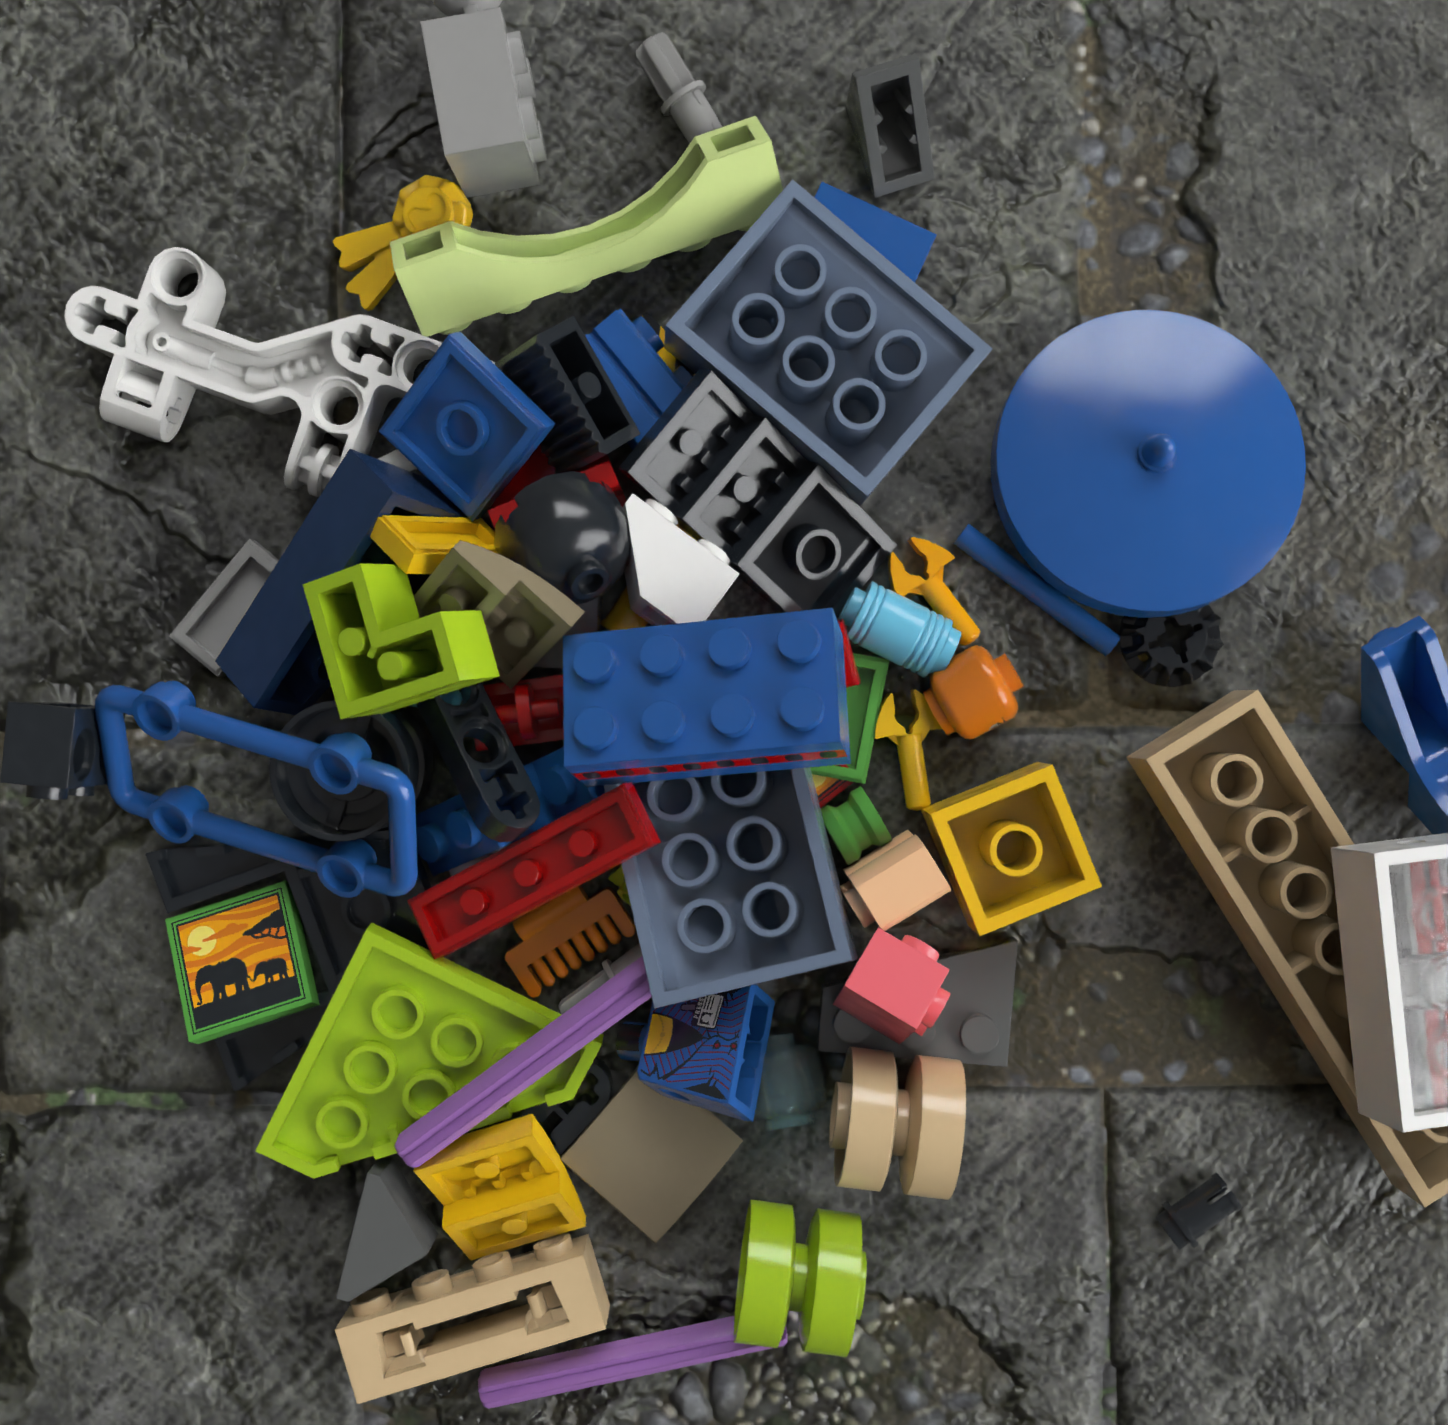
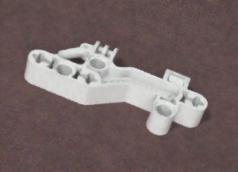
(177, 349)

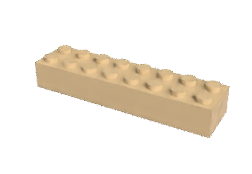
(1265, 854)

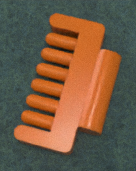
(557, 923)

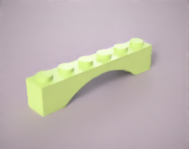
(467, 273)

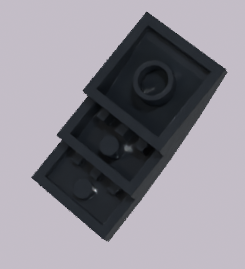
(757, 500)

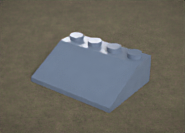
(826, 341)
(735, 885)

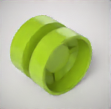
(816, 1279)

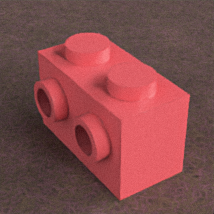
(895, 986)

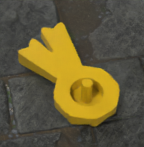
(418, 208)

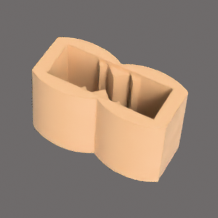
(893, 882)

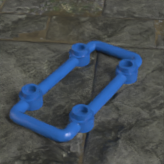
(335, 764)

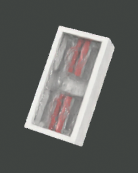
(1396, 976)

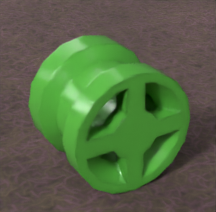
(855, 825)

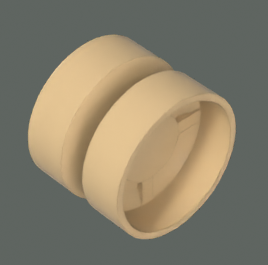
(917, 1124)

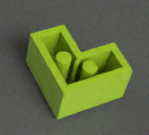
(383, 651)

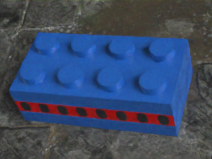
(705, 698)

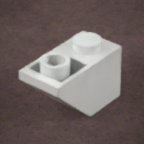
(669, 571)

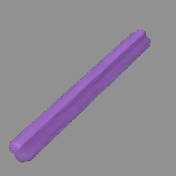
(524, 1065)
(612, 1362)

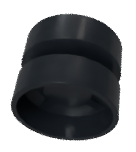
(393, 739)

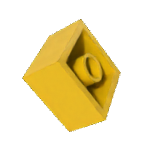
(1011, 847)

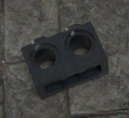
(52, 749)

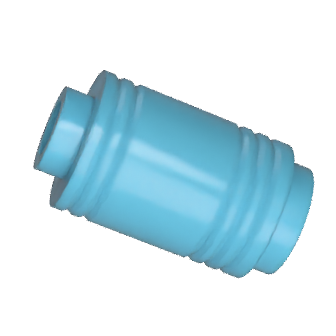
(899, 629)

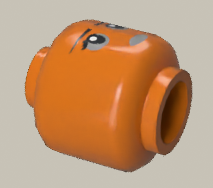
(973, 693)

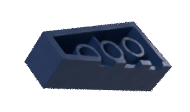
(275, 646)

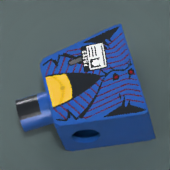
(704, 1050)

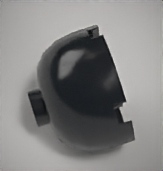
(568, 534)

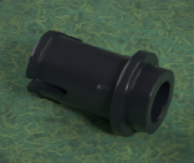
(1194, 1216)

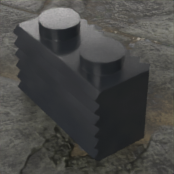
(574, 390)

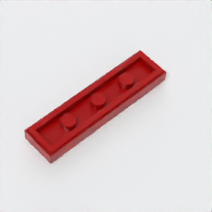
(534, 870)

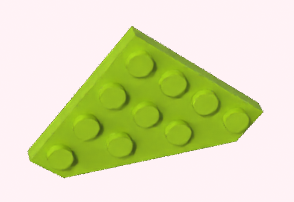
(398, 1046)

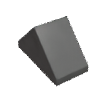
(891, 124)
(387, 1231)

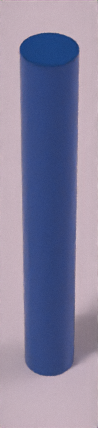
(1037, 590)

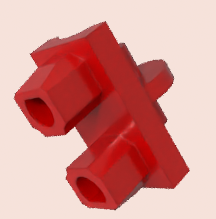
(529, 710)

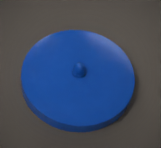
(1147, 463)

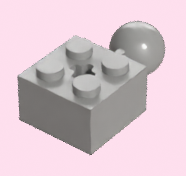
(483, 97)

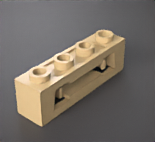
(384, 1329)

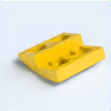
(502, 1188)

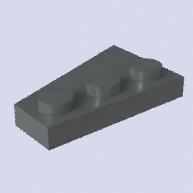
(970, 1027)

